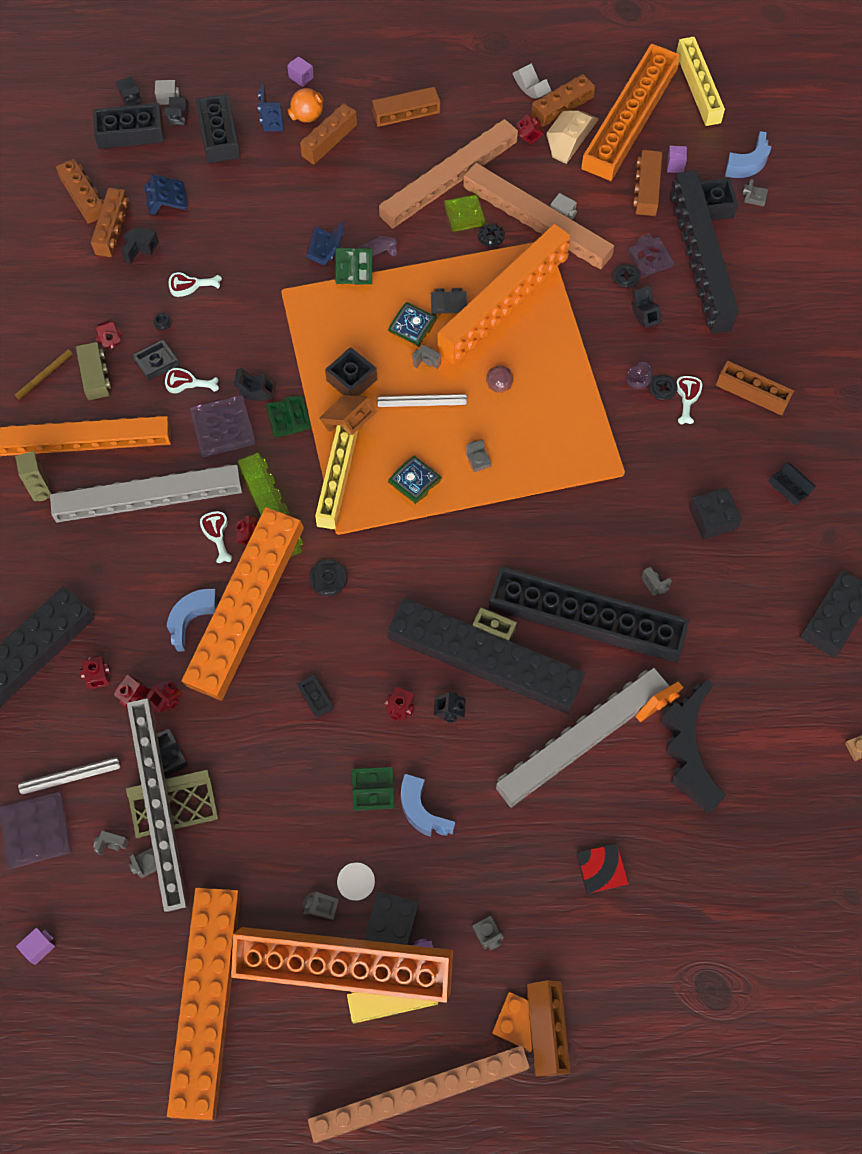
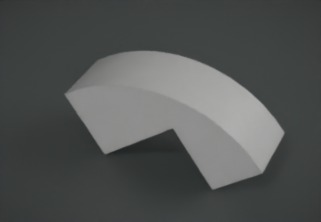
(529, 82)

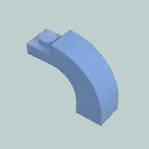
(748, 164)
(185, 610)
(416, 814)

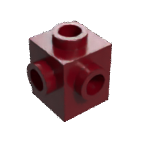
(529, 128)
(105, 328)
(245, 529)
(95, 672)
(131, 690)
(164, 696)
(400, 704)

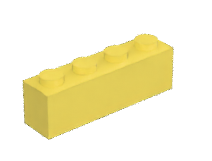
(372, 1006)

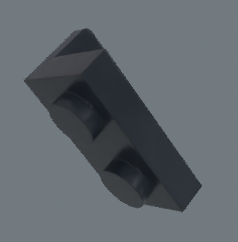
(448, 302)
(792, 484)

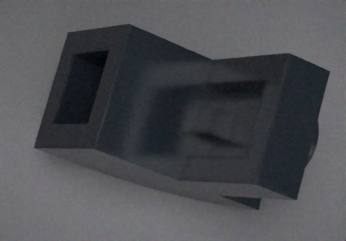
(128, 91)
(177, 111)
(137, 241)
(643, 306)
(254, 388)

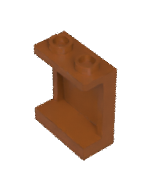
(348, 412)

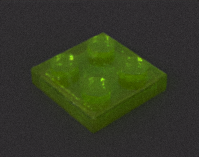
(464, 213)

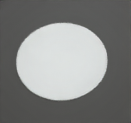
(356, 881)

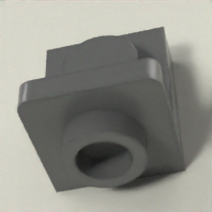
(754, 194)
(426, 355)
(477, 456)
(652, 582)
(114, 842)
(143, 863)
(320, 905)
(488, 933)

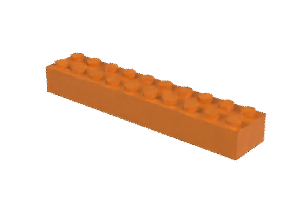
(630, 112)
(503, 294)
(243, 604)
(342, 964)
(204, 1006)

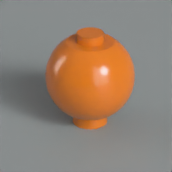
(306, 105)

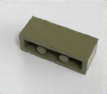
(93, 371)
(33, 476)

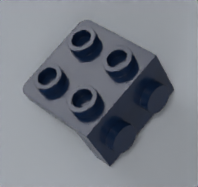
(270, 112)
(164, 192)
(323, 244)

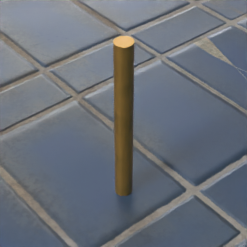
(41, 376)

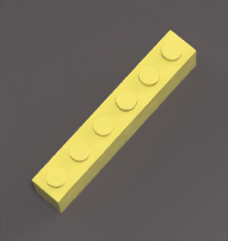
(700, 81)
(335, 478)

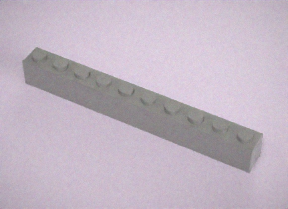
(145, 493)
(580, 738)
(157, 805)

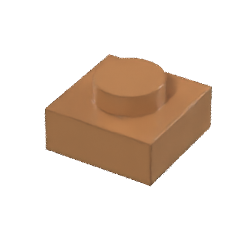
(855, 747)

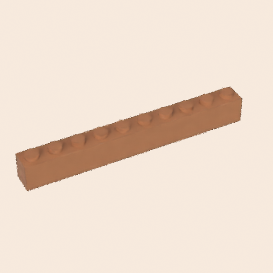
(447, 174)
(536, 214)
(418, 1094)

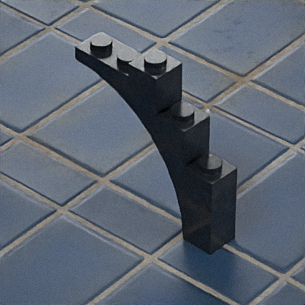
(682, 747)

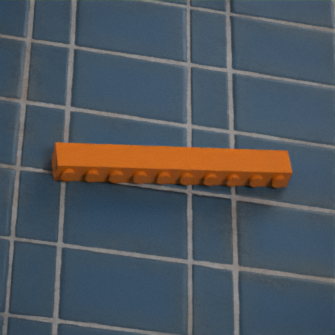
(85, 435)

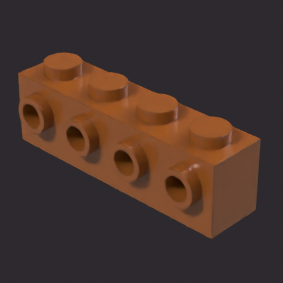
(563, 99)
(406, 106)
(328, 133)
(648, 183)
(80, 189)
(110, 222)
(754, 388)
(548, 1028)

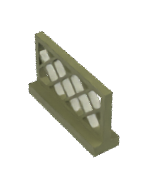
(174, 785)

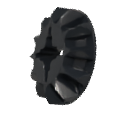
(490, 240)
(631, 272)
(658, 382)

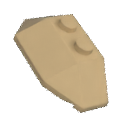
(569, 133)

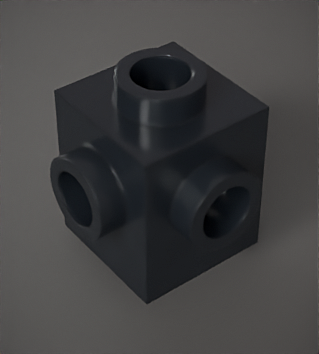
(449, 707)

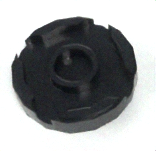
(328, 577)

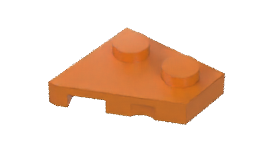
(660, 700)
(514, 1022)

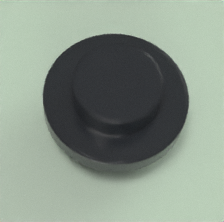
(162, 321)

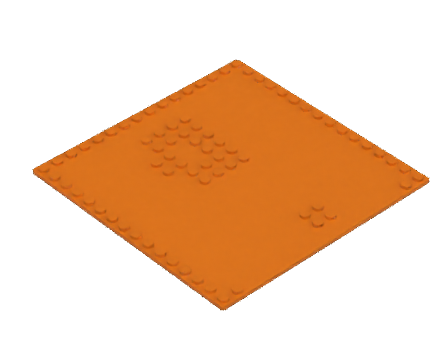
(537, 434)

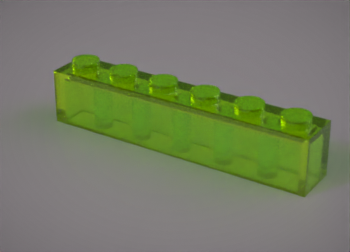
(262, 489)

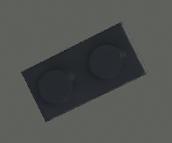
(315, 696)

